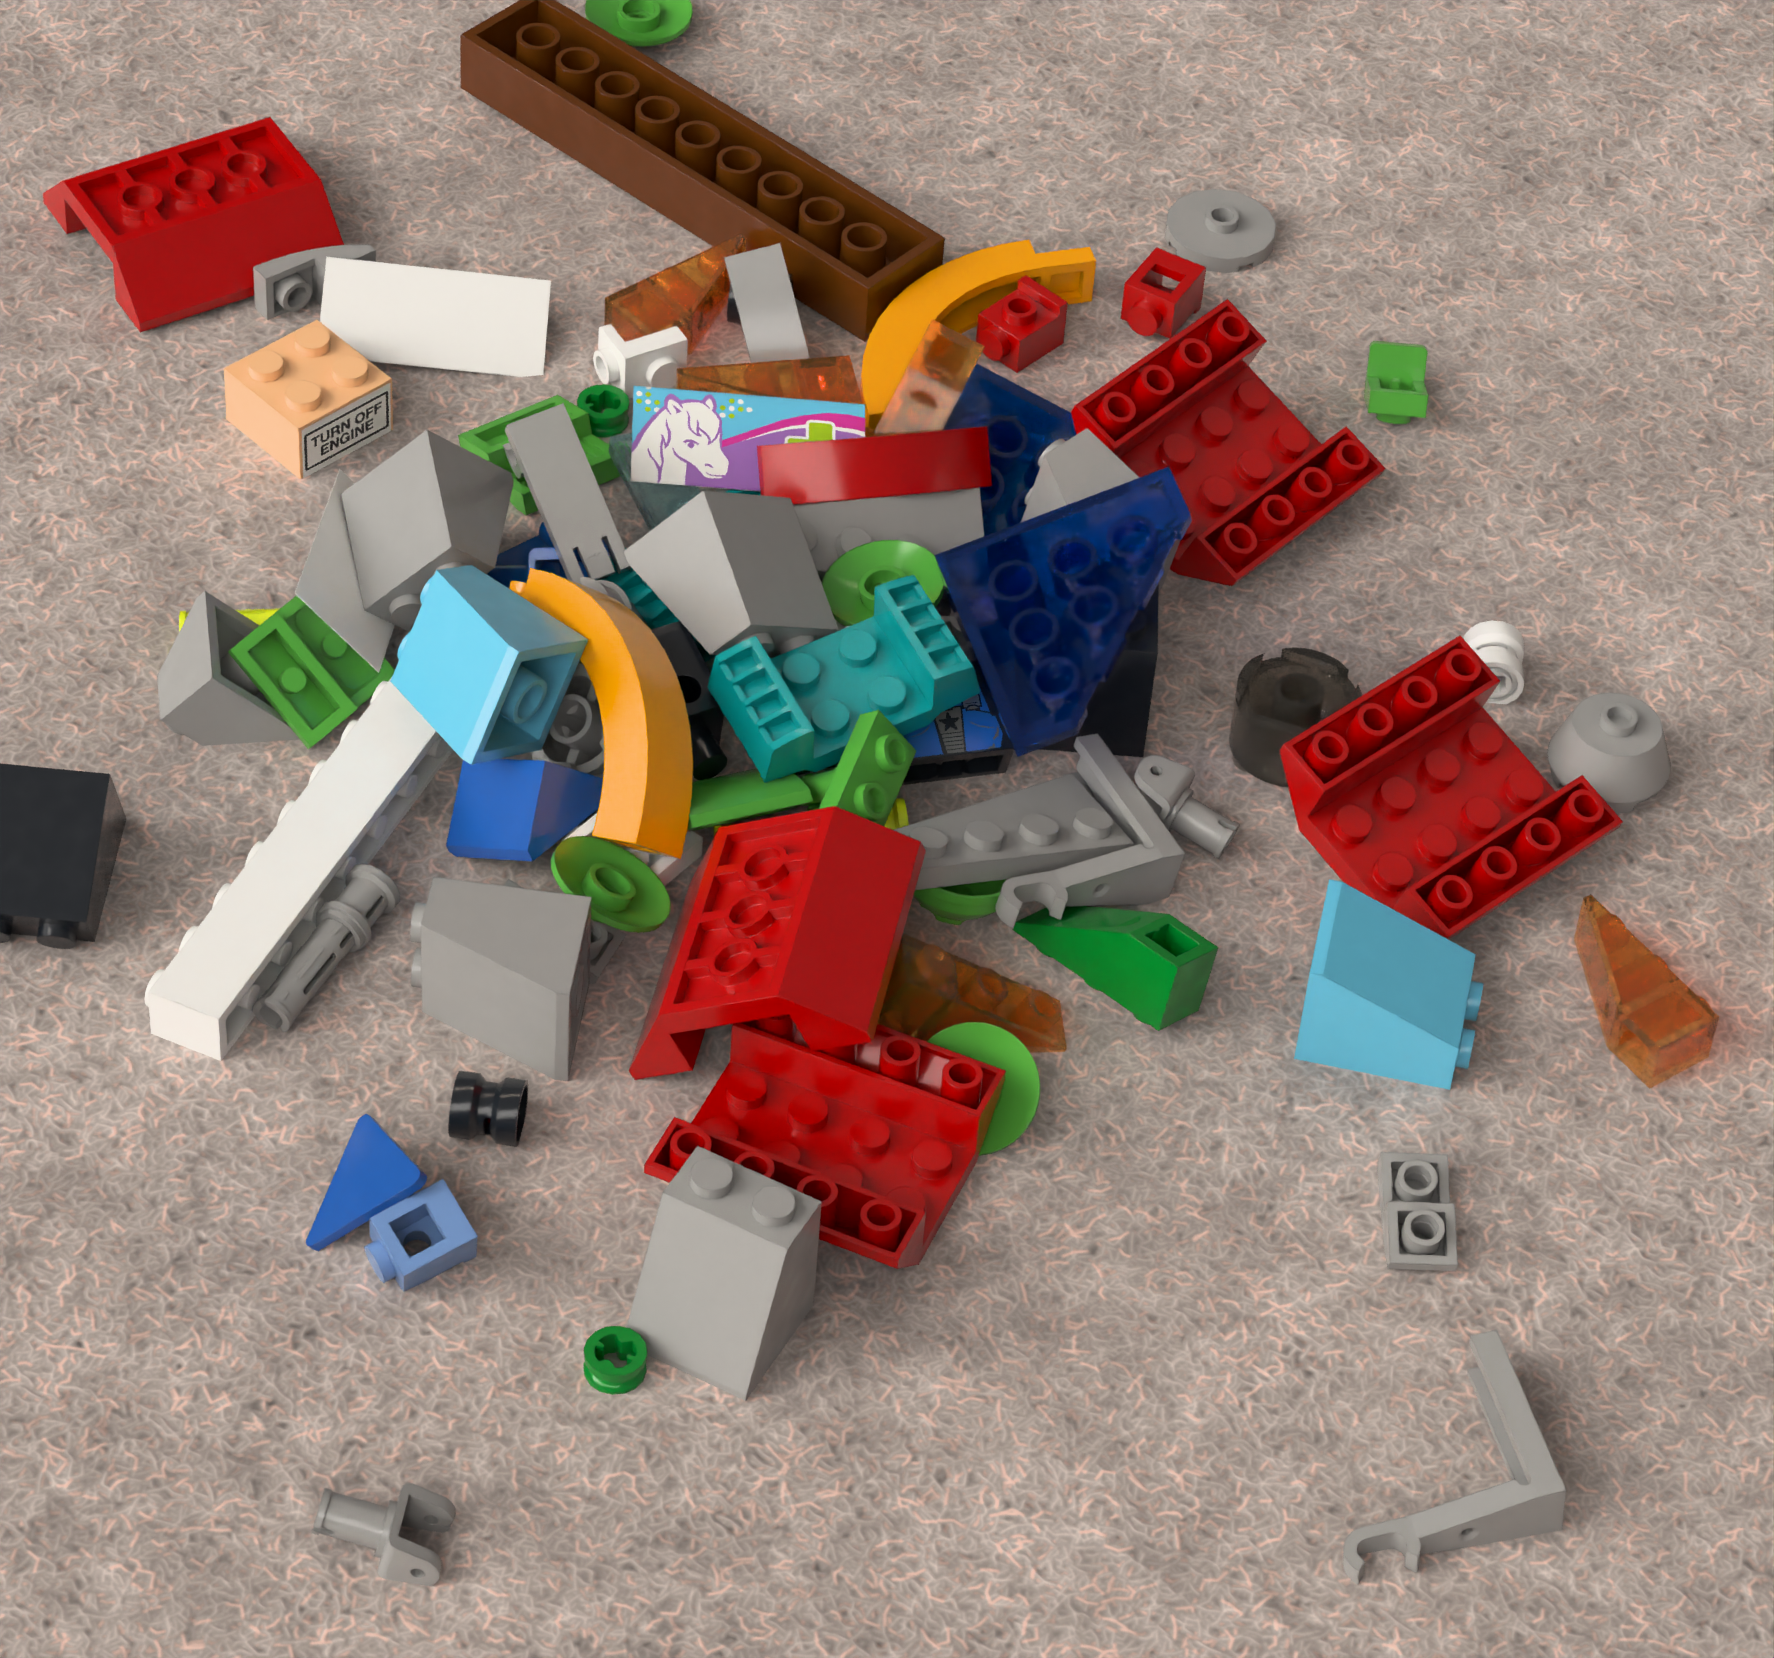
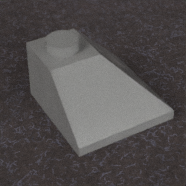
(204, 687)

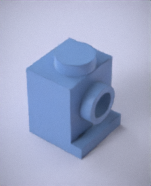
(424, 1216)

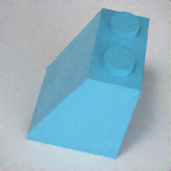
(485, 665)
(1386, 994)

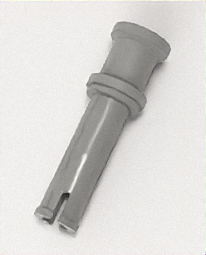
(340, 928)

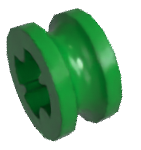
(616, 405)
(628, 1347)

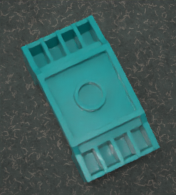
(806, 702)

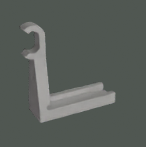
(566, 493)
(1117, 878)
(1512, 1510)

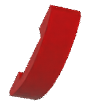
(876, 465)

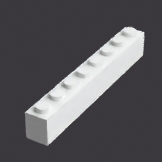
(273, 902)

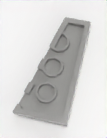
(926, 519)
(1016, 835)

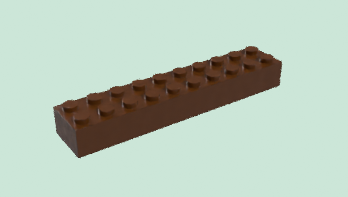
(696, 158)

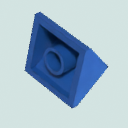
(518, 808)

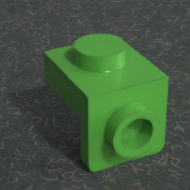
(1396, 381)

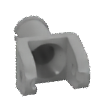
(1173, 803)
(380, 1528)

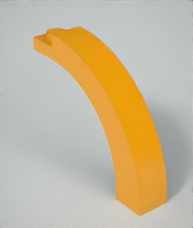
(954, 297)
(641, 712)

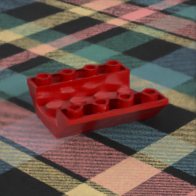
(198, 219)
(1230, 443)
(1432, 800)
(781, 923)
(862, 1127)

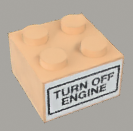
(308, 399)

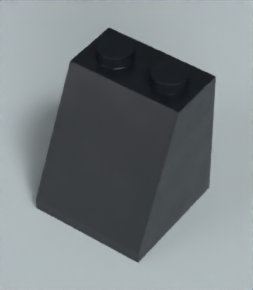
(1123, 702)
(56, 852)

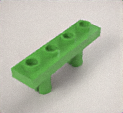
(867, 773)

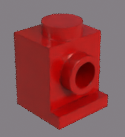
(1158, 309)
(1022, 325)

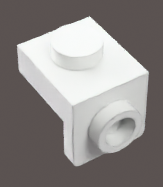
(641, 361)

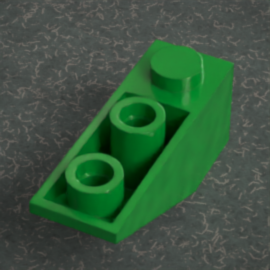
(1131, 956)

